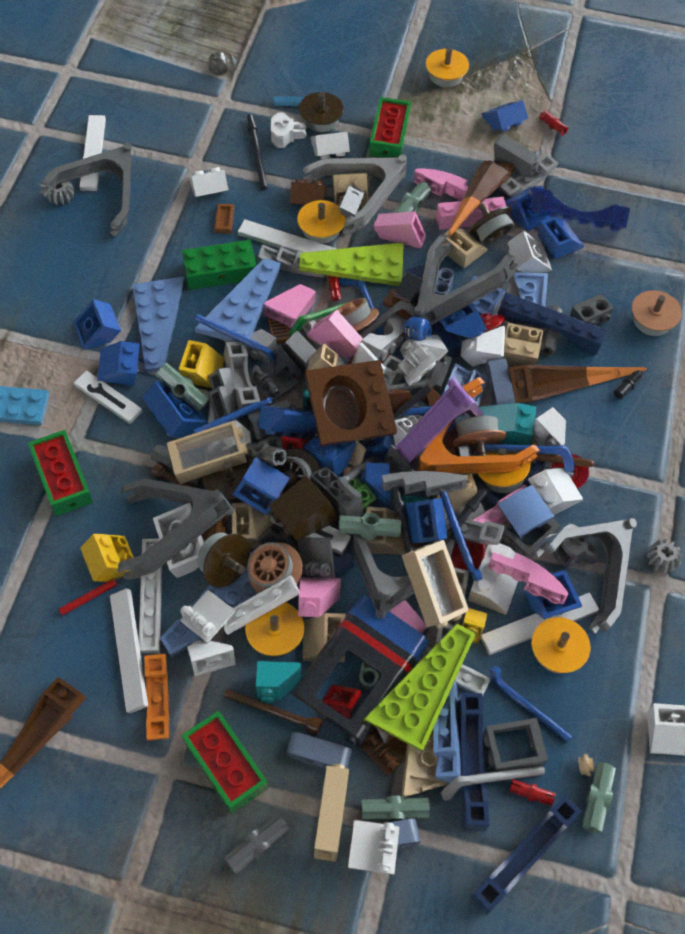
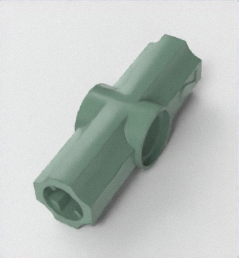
(413, 201)
(174, 379)
(369, 526)
(598, 798)
(394, 809)

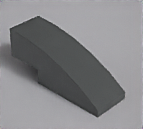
(223, 392)

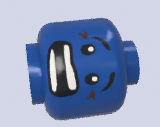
(417, 328)

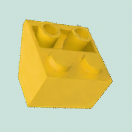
(199, 362)
(103, 554)

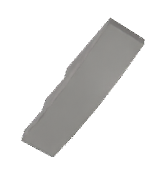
(288, 259)
(430, 481)

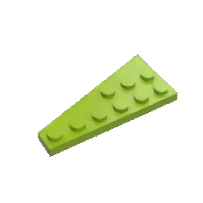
(366, 263)
(419, 697)

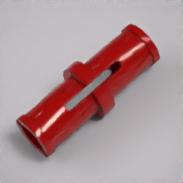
(553, 123)
(532, 792)

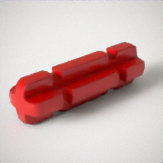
(334, 288)

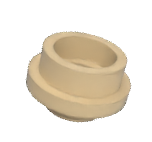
(586, 765)

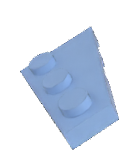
(532, 286)

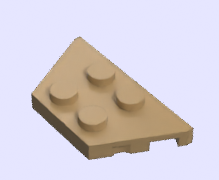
(420, 770)

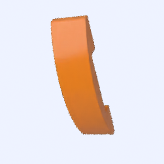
(157, 696)

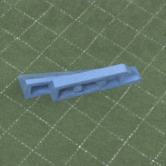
(447, 739)

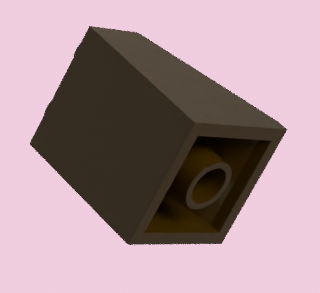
(303, 510)

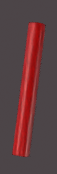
(87, 597)

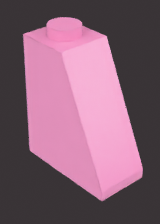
(400, 228)
(290, 305)
(336, 334)
(317, 595)

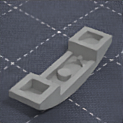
(515, 186)
(477, 532)

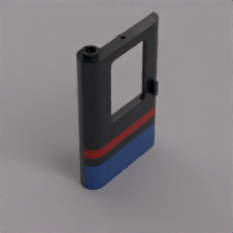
(383, 644)

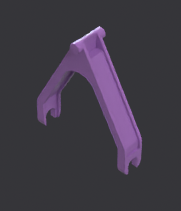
(449, 406)

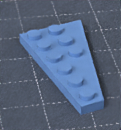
(244, 304)
(157, 313)
(180, 636)

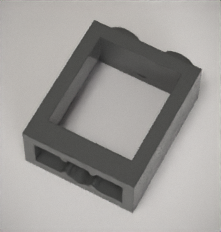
(517, 546)
(535, 740)

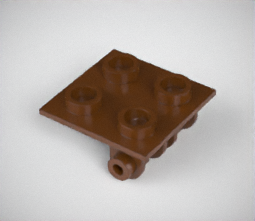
(387, 756)

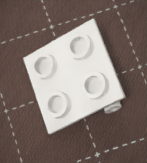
(413, 372)
(206, 616)
(374, 847)

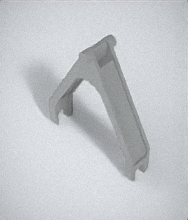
(389, 170)

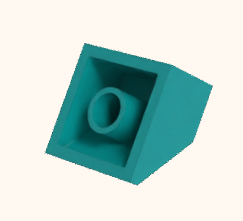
(276, 679)

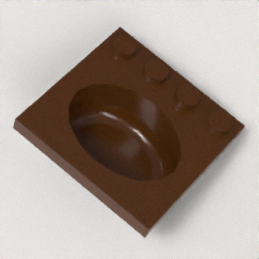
(350, 402)

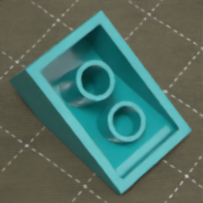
(513, 419)

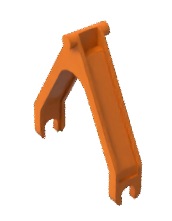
(439, 459)

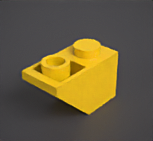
(475, 622)

